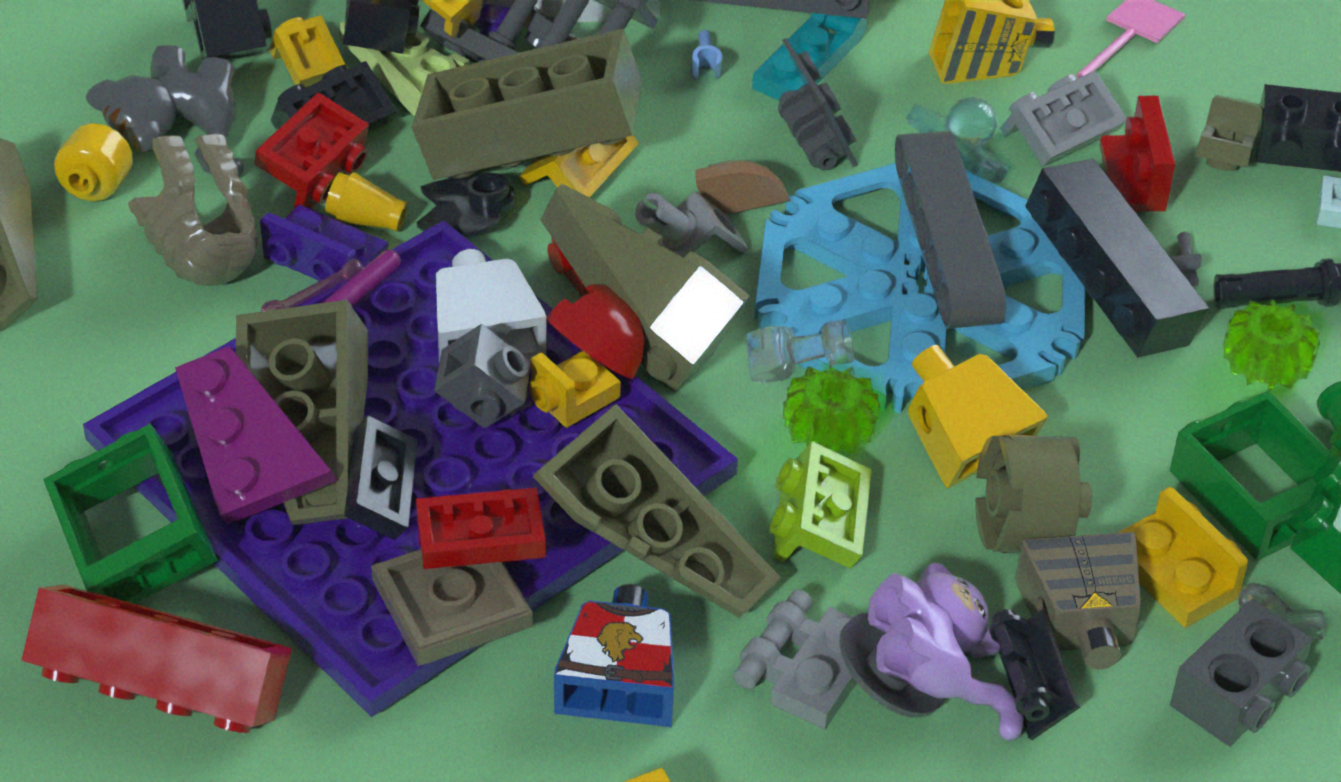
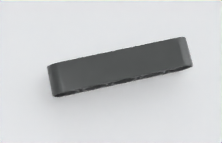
(949, 230)

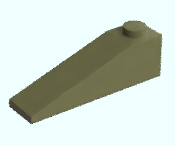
(679, 299)

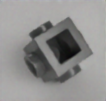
(483, 376)

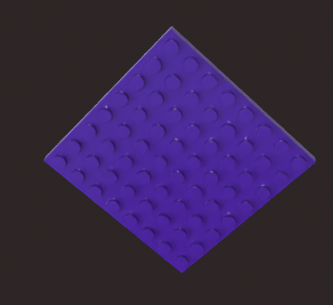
(319, 574)

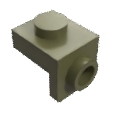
(1229, 133)

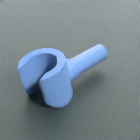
(706, 56)

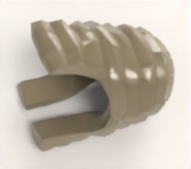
(198, 250)

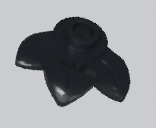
(468, 204)

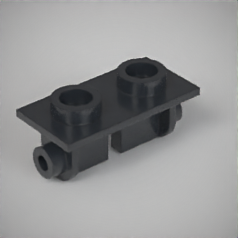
(1034, 670)

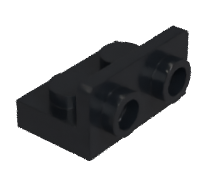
(351, 88)

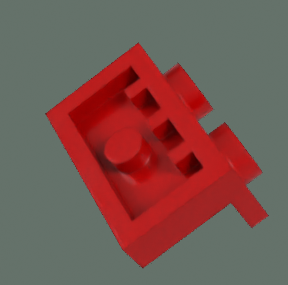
(314, 149)
(1142, 159)
(480, 528)

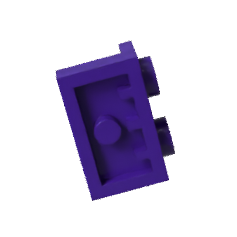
(315, 242)

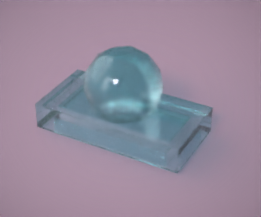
(972, 126)

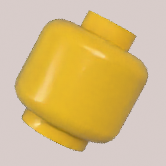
(93, 162)

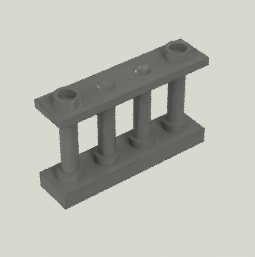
(500, 43)

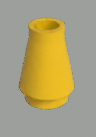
(364, 203)

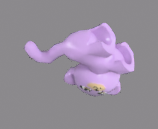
(926, 636)

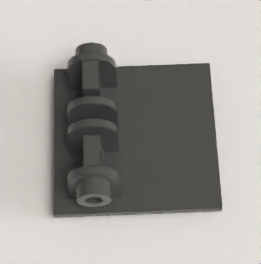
(811, 116)

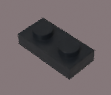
(381, 478)

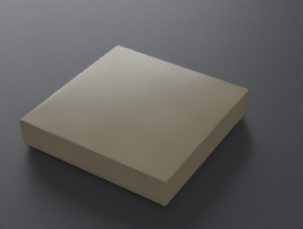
(450, 606)

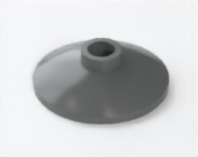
(859, 651)

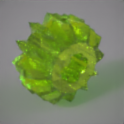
(1271, 344)
(831, 409)

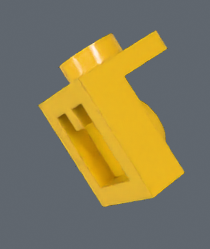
(306, 49)
(572, 387)

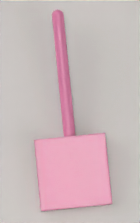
(1138, 17)

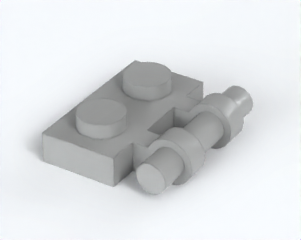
(816, 678)

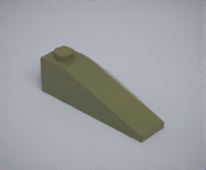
(17, 251)
(318, 375)
(641, 502)

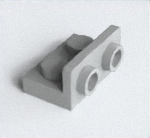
(1065, 117)

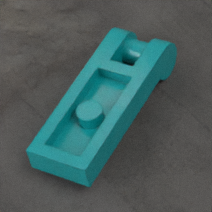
(824, 48)

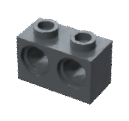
(1242, 673)

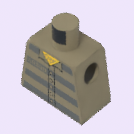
(1085, 589)

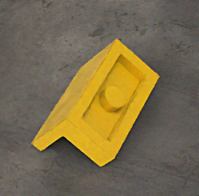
(582, 168)

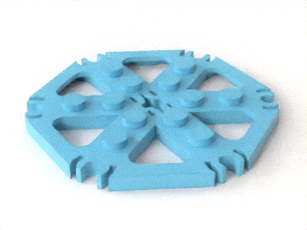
(885, 288)

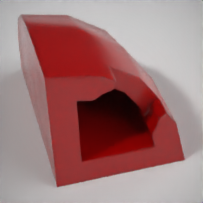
(602, 328)

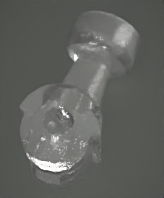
(776, 352)

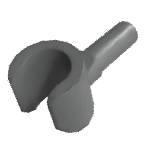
(1187, 261)

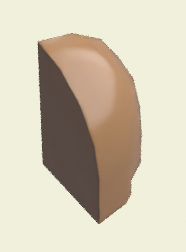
(740, 186)

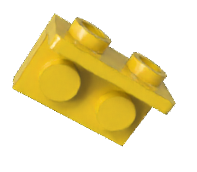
(1186, 560)

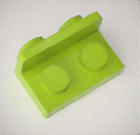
(821, 506)

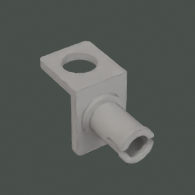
(689, 224)

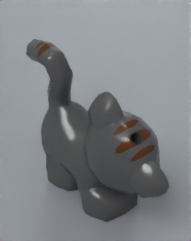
(148, 106)

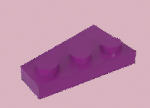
(246, 439)

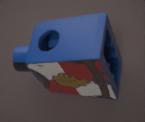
(618, 662)

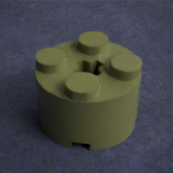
(1029, 490)

